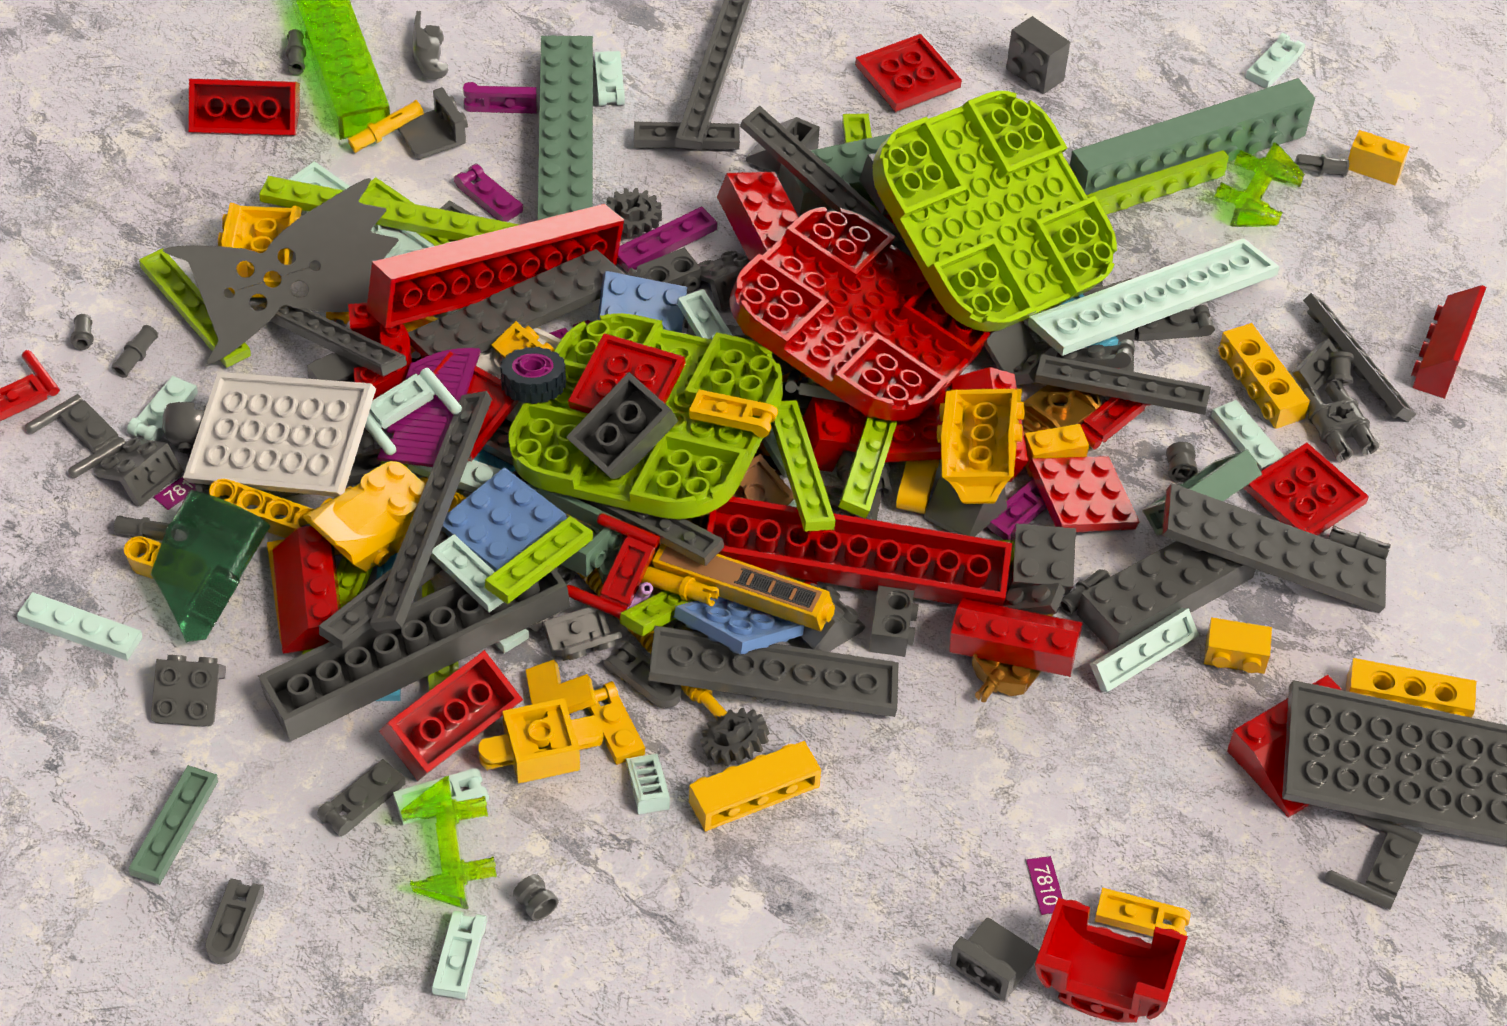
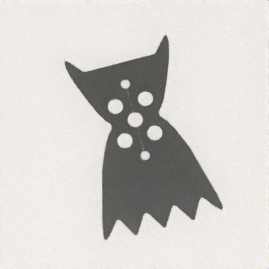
(332, 234)

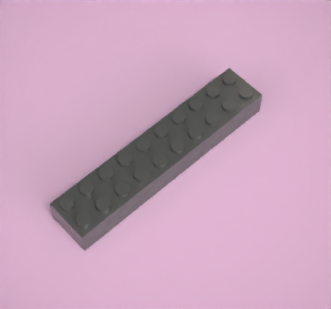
(377, 663)

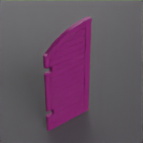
(423, 430)

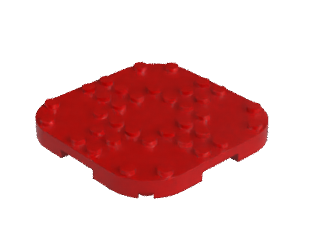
(853, 315)

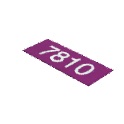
(174, 493)
(1044, 883)

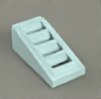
(649, 802)

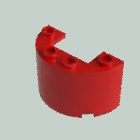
(392, 337)
(1107, 971)

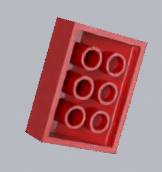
(1261, 750)

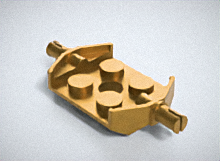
(1043, 414)
(1002, 677)

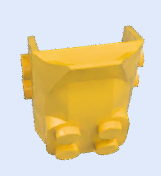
(255, 230)
(980, 441)
(371, 517)

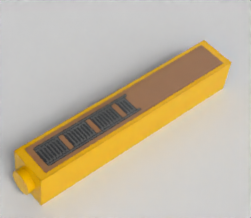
(754, 587)

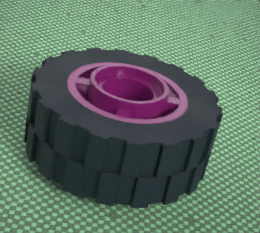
(533, 375)

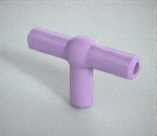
(642, 594)

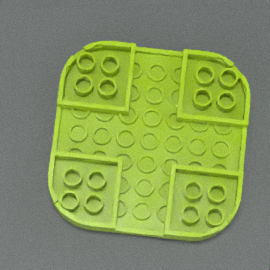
(993, 211)
(692, 465)

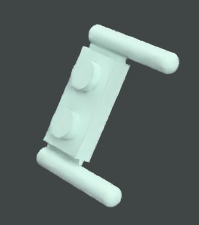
(402, 401)

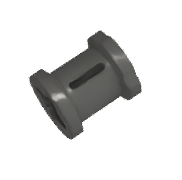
(1340, 367)

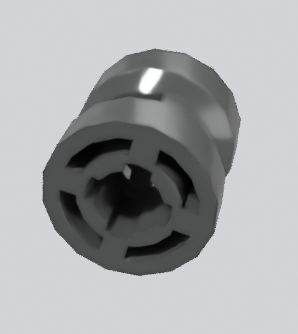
(1181, 461)
(535, 897)

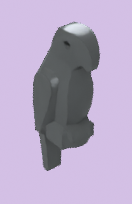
(428, 50)

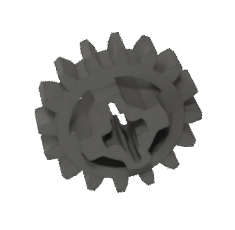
(637, 210)
(734, 736)

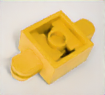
(540, 727)

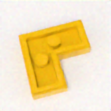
(546, 685)

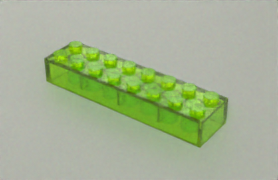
(342, 64)

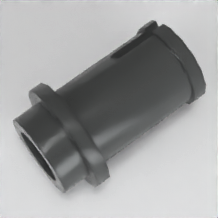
(82, 336)

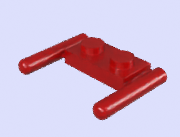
(28, 390)
(1110, 419)
(626, 571)

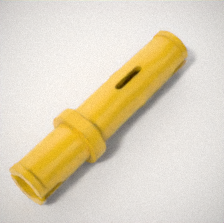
(376, 131)
(685, 587)

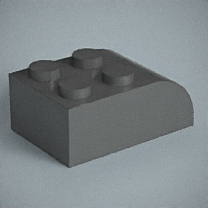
(623, 427)

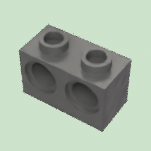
(676, 269)
(892, 620)

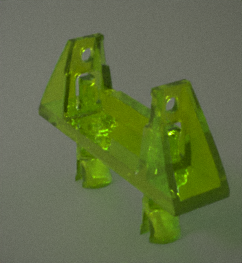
(1249, 201)
(440, 804)

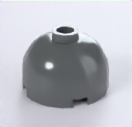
(182, 424)

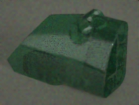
(206, 567)

